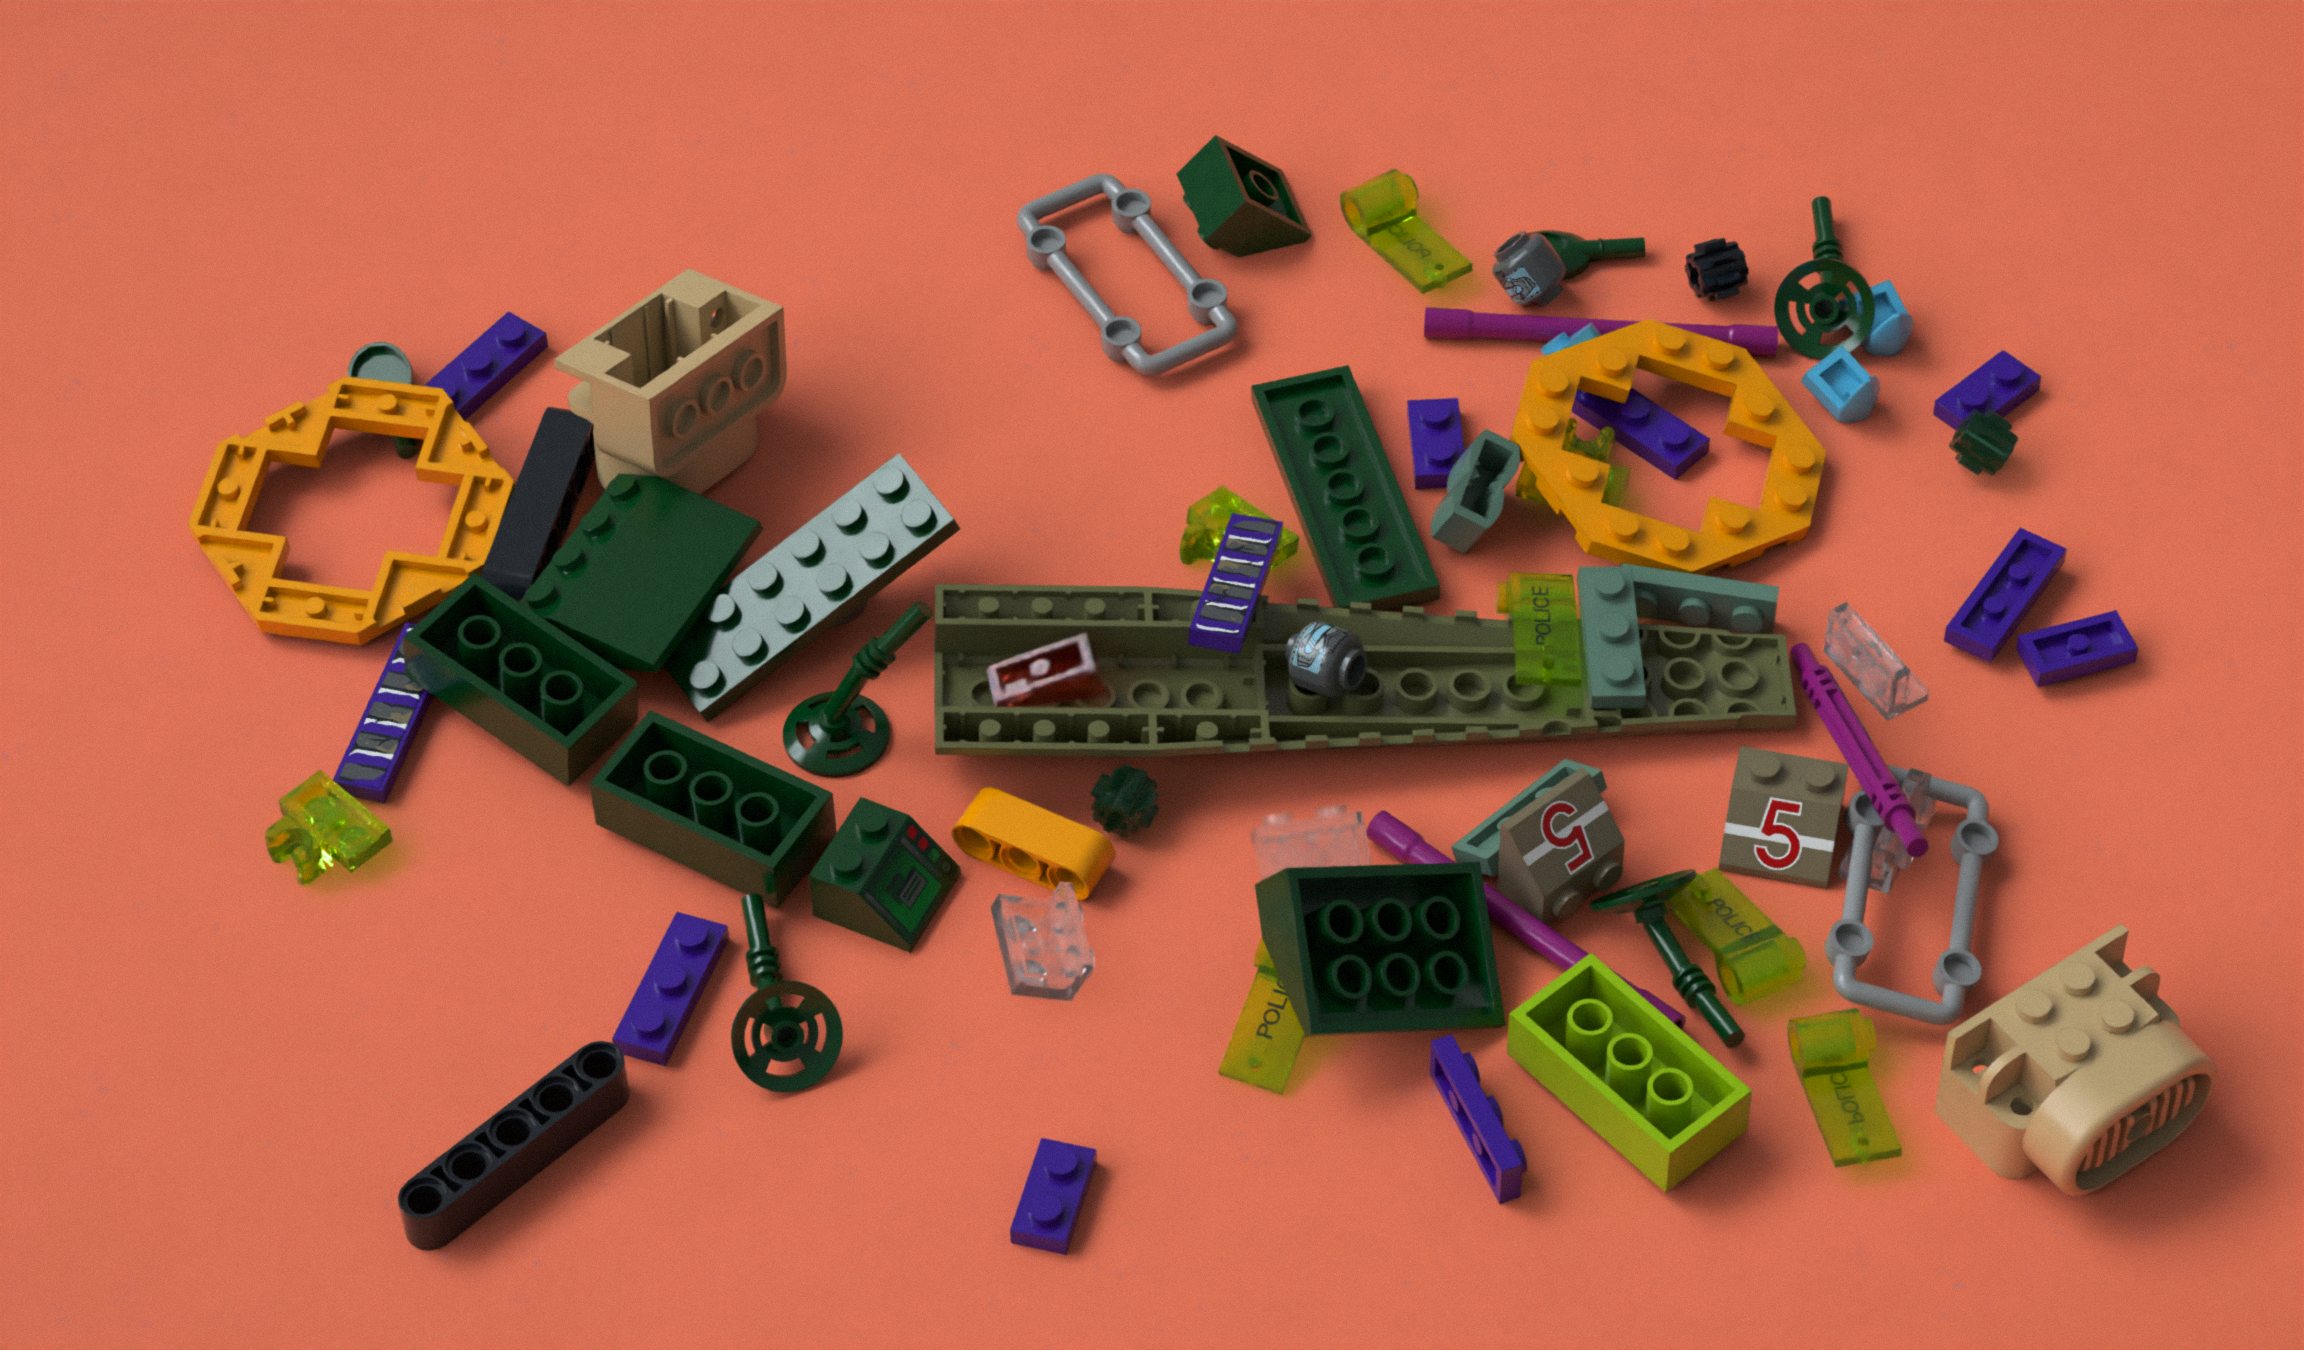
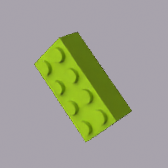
(1628, 1072)

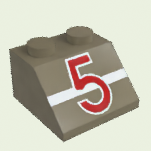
(1783, 817)
(1560, 850)

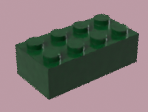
(521, 679)
(713, 808)

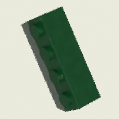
(640, 570)
(1383, 947)

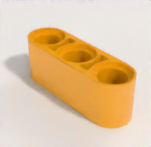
(1032, 842)

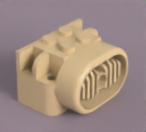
(679, 386)
(2077, 1073)

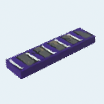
(1235, 583)
(384, 731)

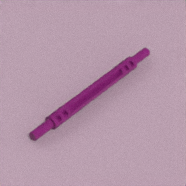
(1859, 750)

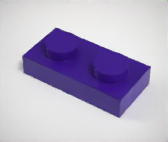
(1996, 385)
(1434, 440)
(2077, 648)
(1053, 1196)

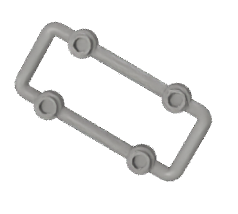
(1123, 334)
(1852, 941)

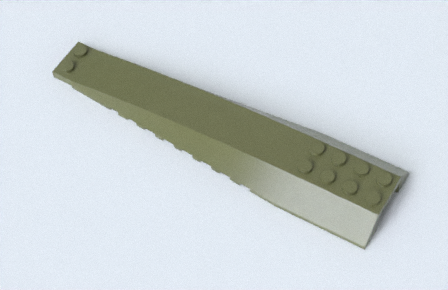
(1423, 684)

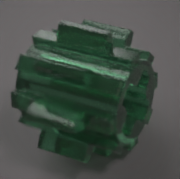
(1983, 442)
(1124, 800)

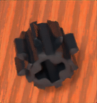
(1716, 269)

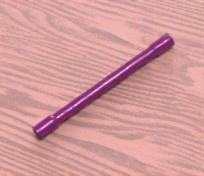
(1467, 324)
(1413, 849)

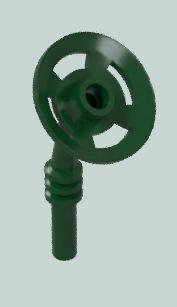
(1825, 297)
(836, 723)
(1649, 907)
(781, 1021)

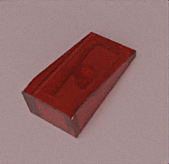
(1047, 674)

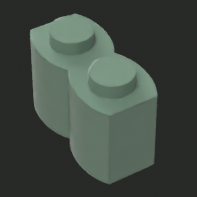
(1475, 491)

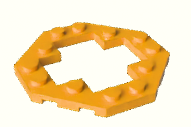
(1755, 414)
(300, 436)

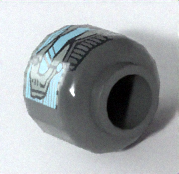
(1529, 269)
(1326, 659)

